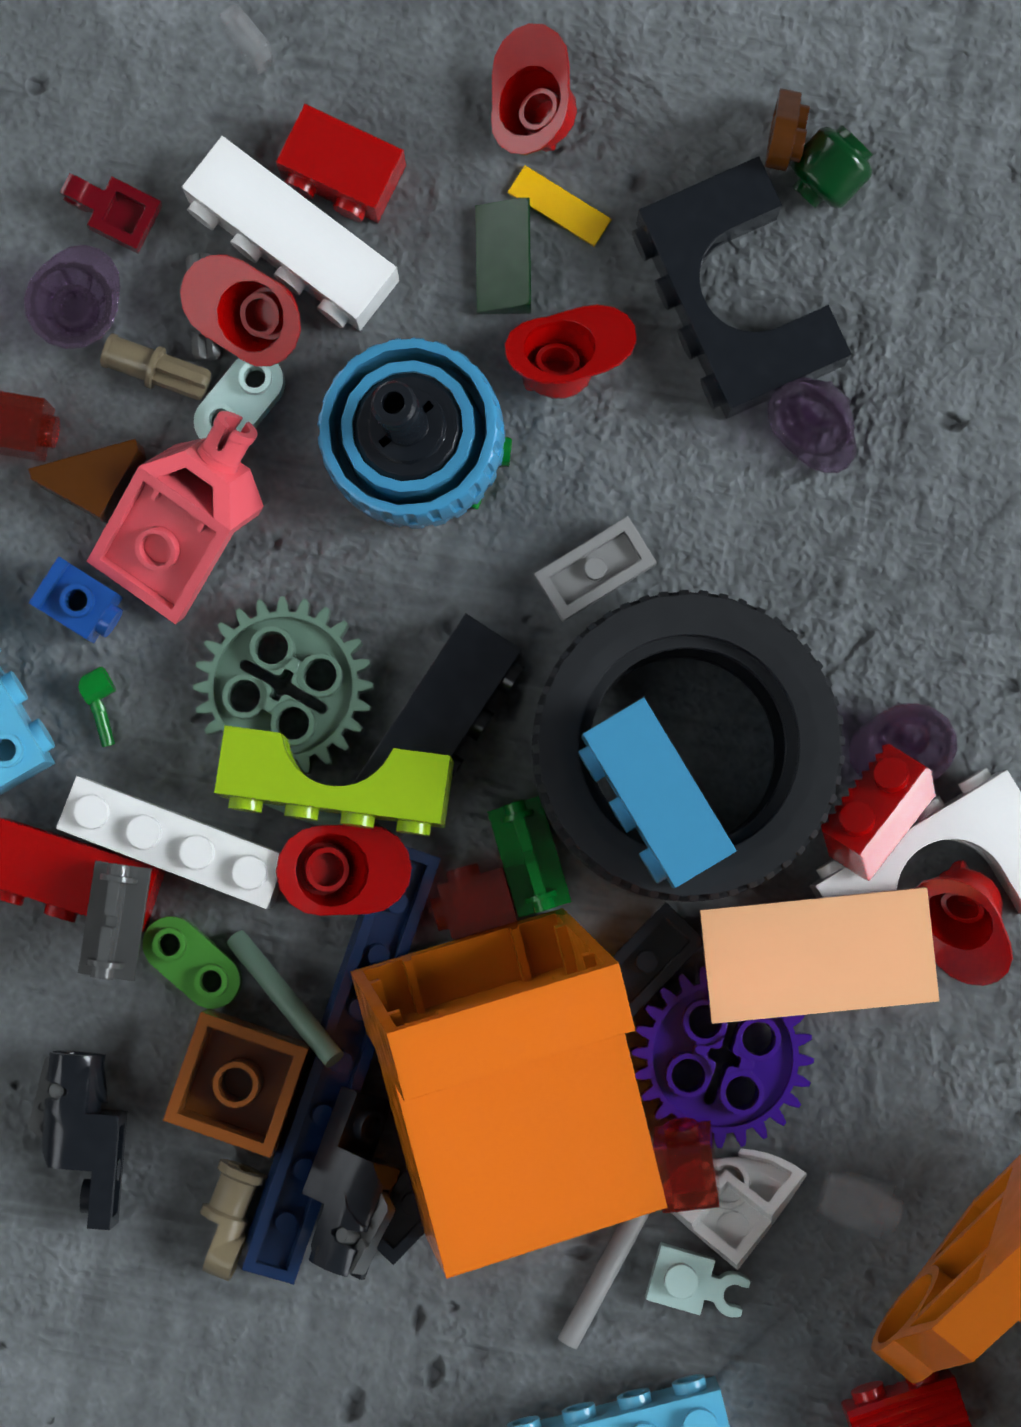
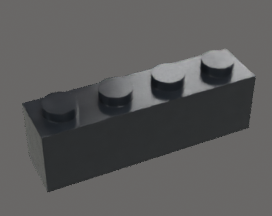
(451, 698)

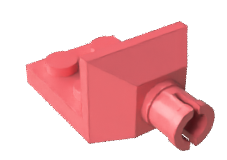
(180, 518)

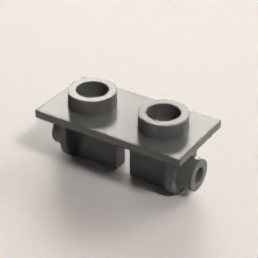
(114, 921)

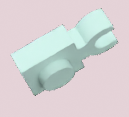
(686, 1279)

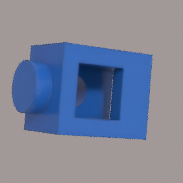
(57, 590)

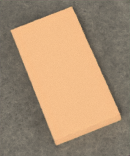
(819, 955)

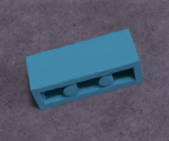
(655, 795)

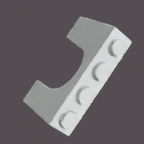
(981, 817)

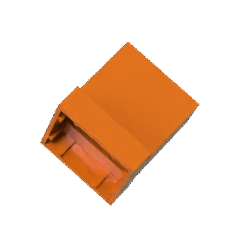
(512, 1088)

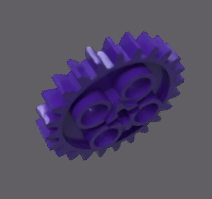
(771, 1070)

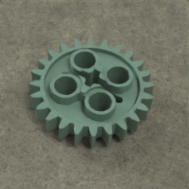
(309, 643)

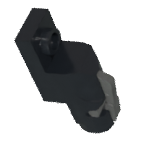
(79, 1132)
(351, 1185)

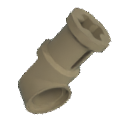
(229, 1210)

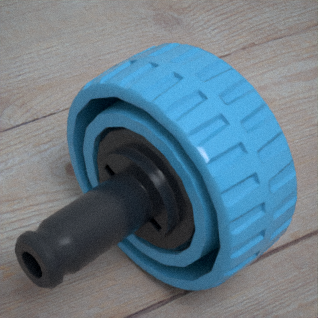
(411, 433)

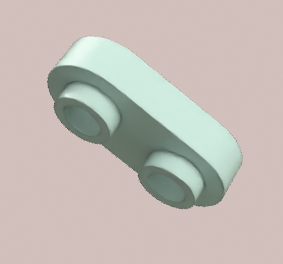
(237, 397)

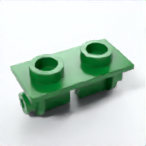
(529, 856)

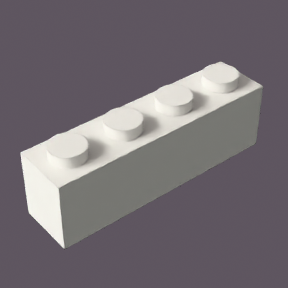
(290, 234)
(171, 842)

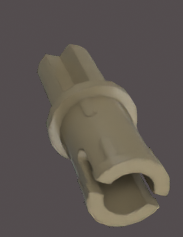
(155, 367)

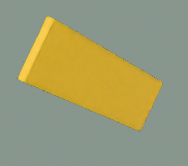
(560, 206)

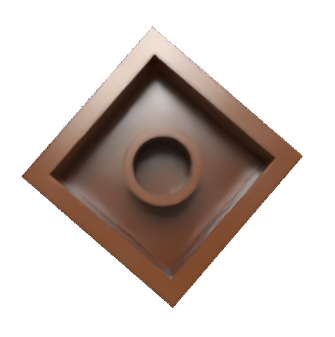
(237, 1082)

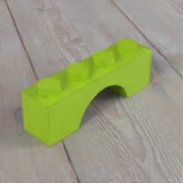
(406, 789)

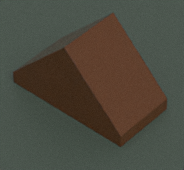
(92, 479)

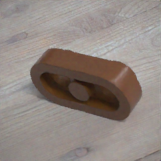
(787, 130)

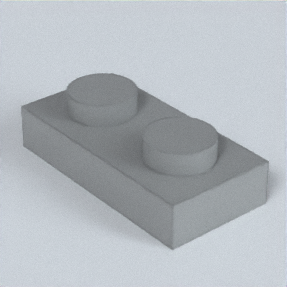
(595, 569)

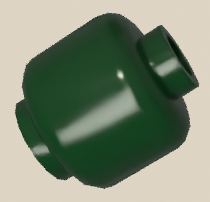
(832, 167)

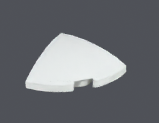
(751, 1199)

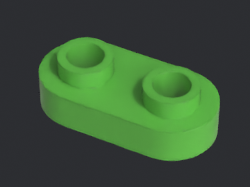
(192, 961)

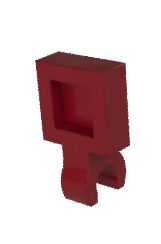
(117, 212)

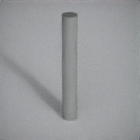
(600, 1281)

